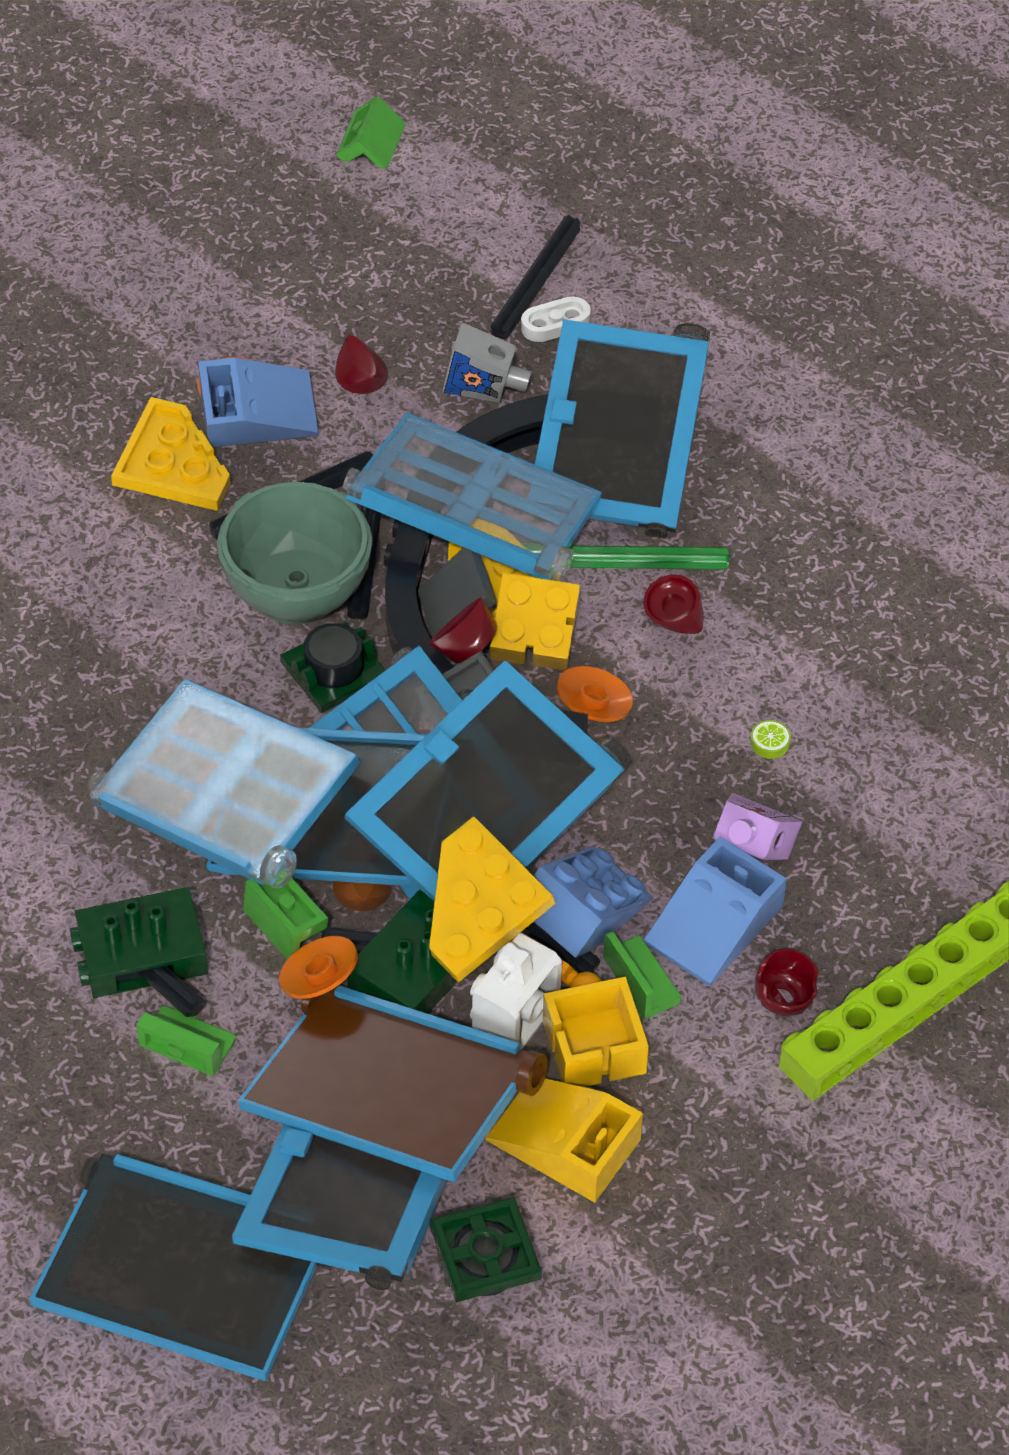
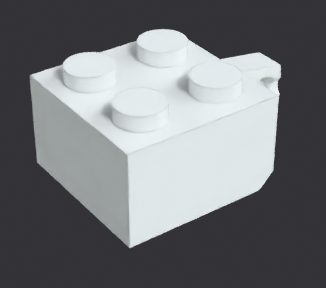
(512, 992)

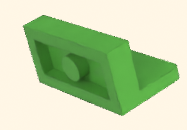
(372, 131)
(283, 914)
(646, 978)
(185, 1039)

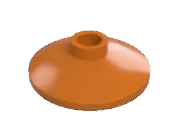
(594, 693)
(318, 967)

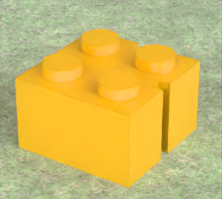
(534, 616)
(595, 1032)

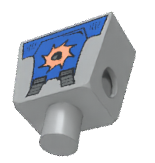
(483, 366)

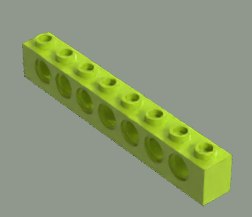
(912, 1003)

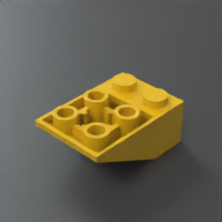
(570, 1135)

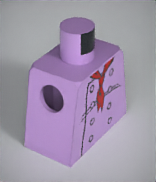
(756, 827)

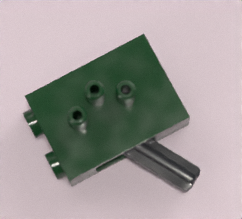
(142, 945)
(398, 959)

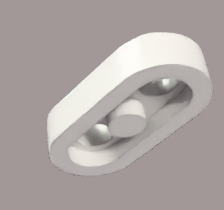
(551, 317)

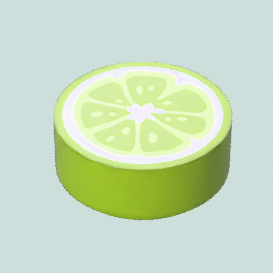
(770, 739)

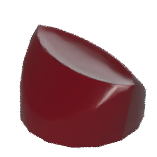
(359, 367)
(675, 604)
(466, 632)

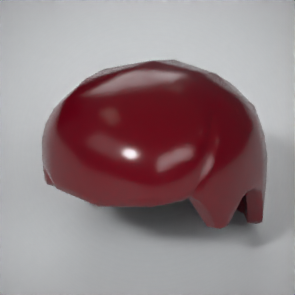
(787, 971)

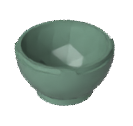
(290, 536)

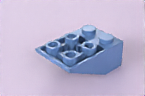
(255, 402)
(589, 899)
(717, 911)

